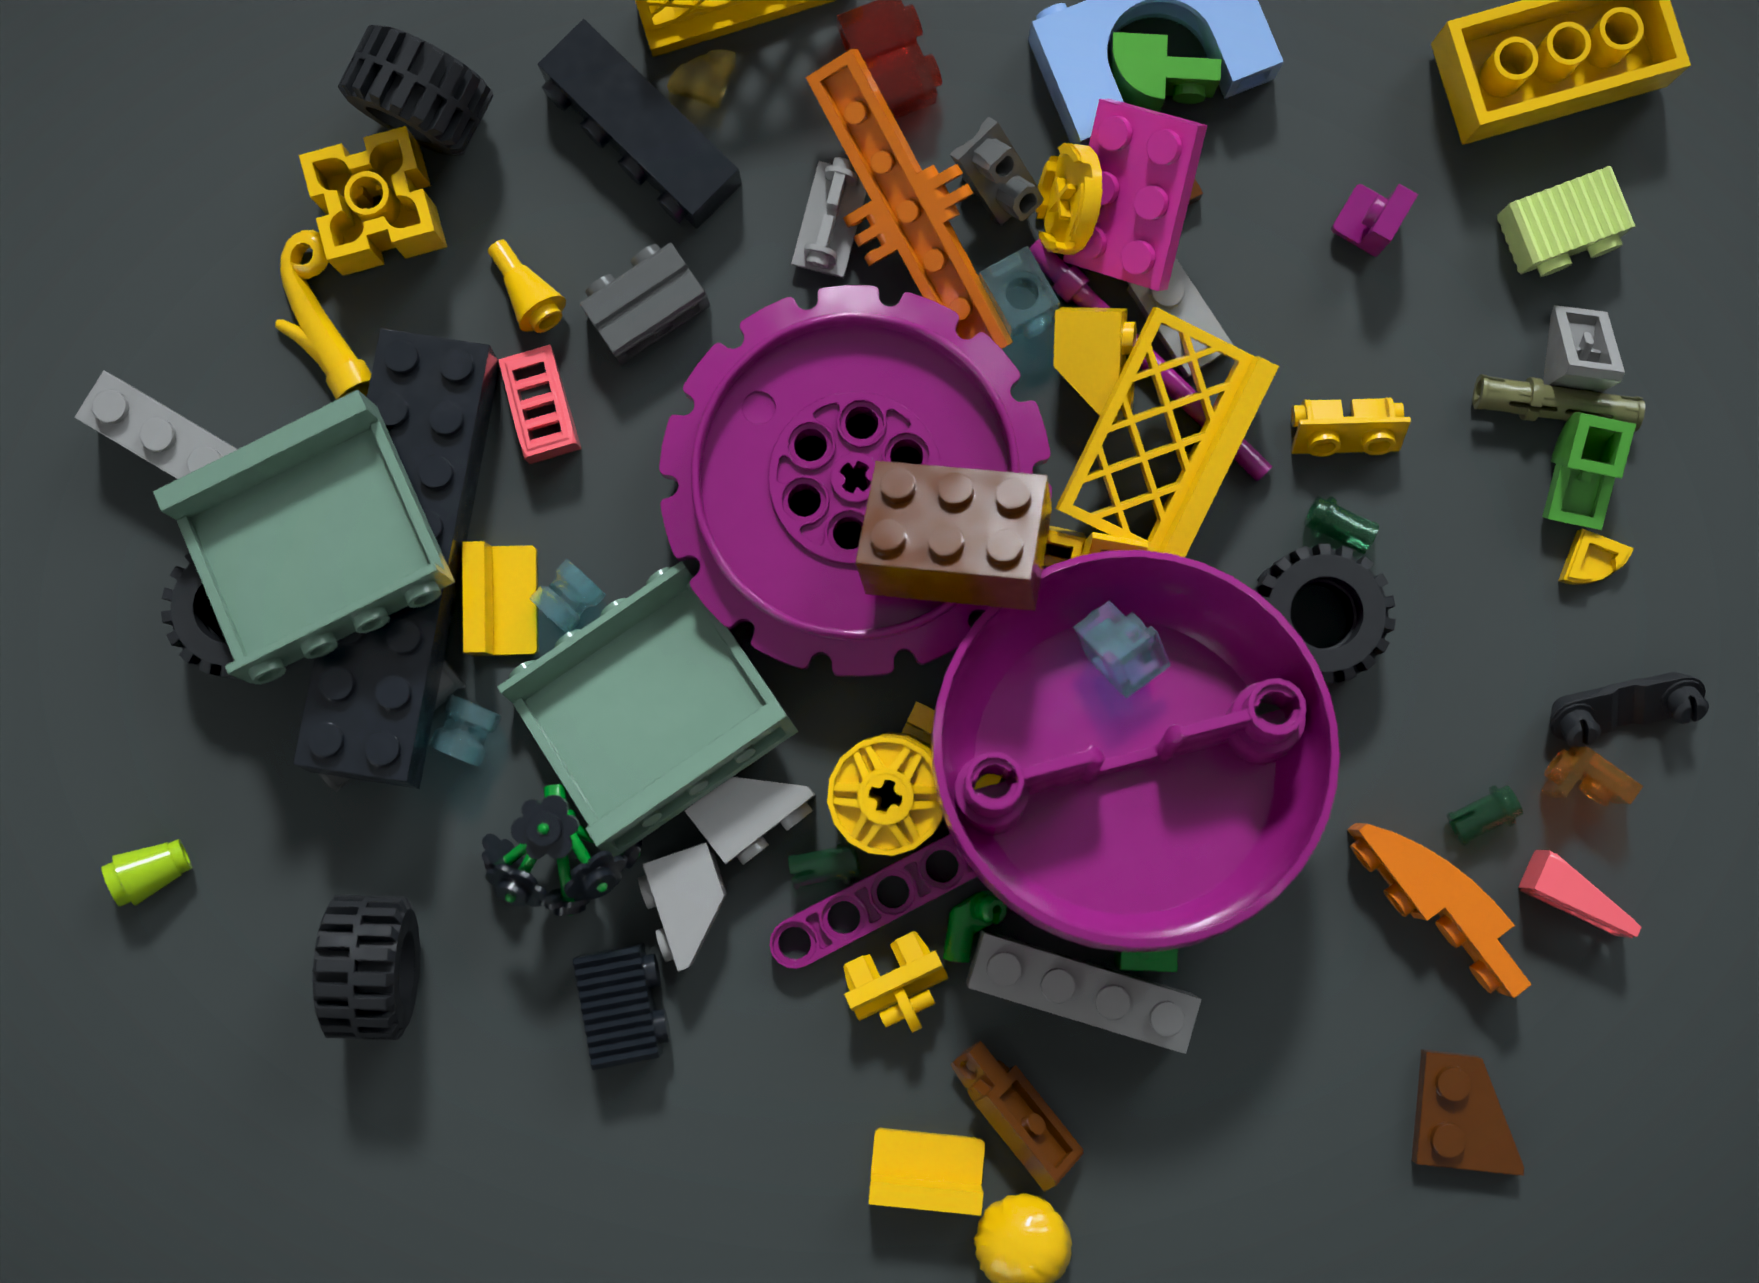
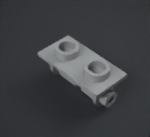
(824, 236)

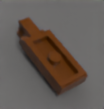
(1018, 1115)

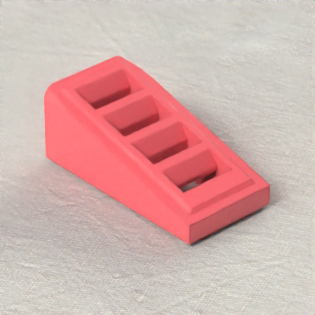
(553, 444)
(1561, 886)

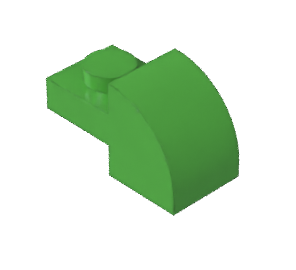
(1148, 74)
(1587, 461)

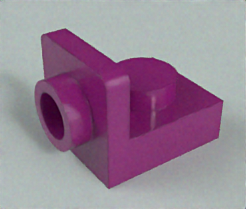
(1371, 219)

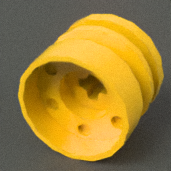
(858, 809)

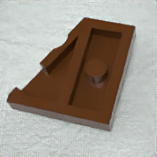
(1461, 1117)

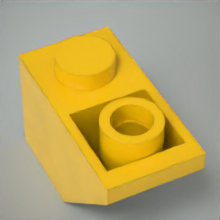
(1093, 351)

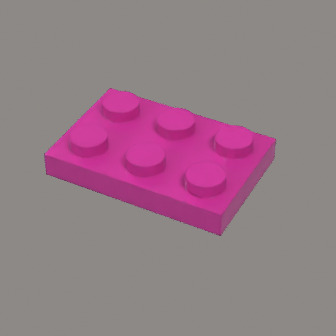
(1146, 191)

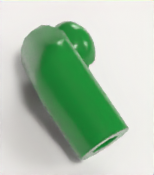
(969, 918)

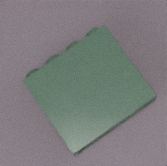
(307, 537)
(646, 709)

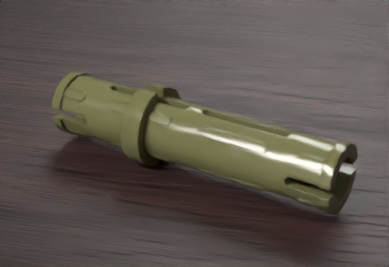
(1536, 399)

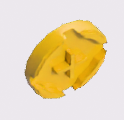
(1071, 198)

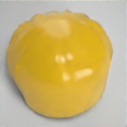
(1022, 1241)

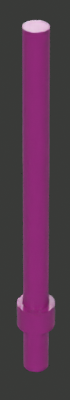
(1072, 286)

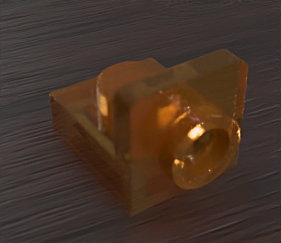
(1599, 777)

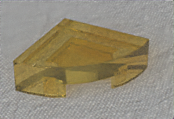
(704, 77)

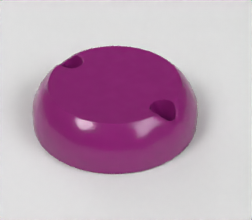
(1149, 809)

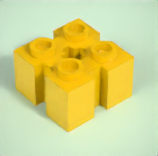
(345, 190)

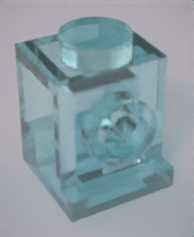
(1122, 648)

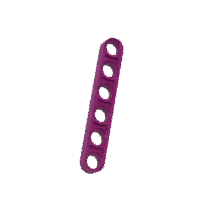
(872, 912)

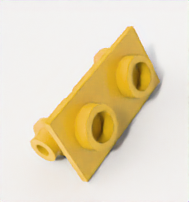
(1372, 428)

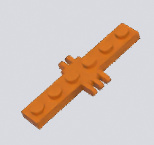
(907, 204)

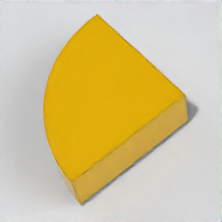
(1593, 558)

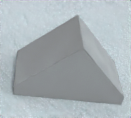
(1582, 350)

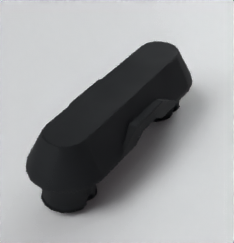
(1642, 701)

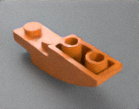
(1429, 885)

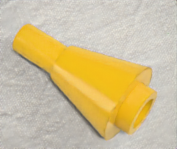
(533, 300)

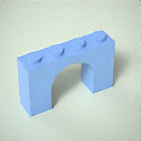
(1074, 42)

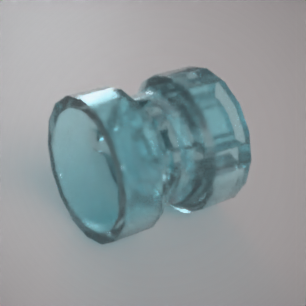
(567, 596)
(465, 730)

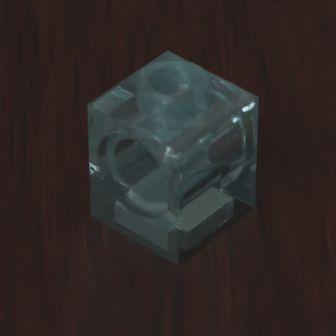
(1021, 271)

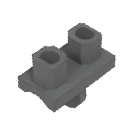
(997, 174)

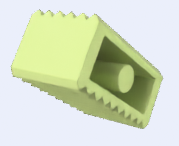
(1566, 221)

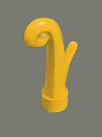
(316, 331)

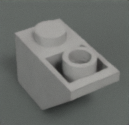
(745, 810)
(688, 897)

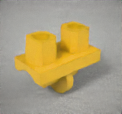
(874, 993)

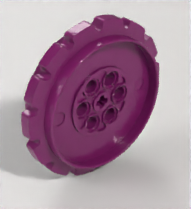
(740, 467)

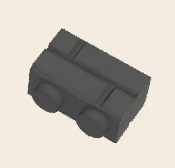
(644, 301)

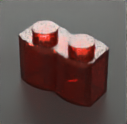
(888, 44)

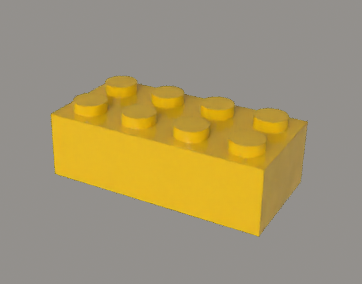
(1554, 60)

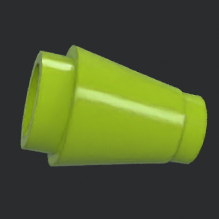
(145, 871)

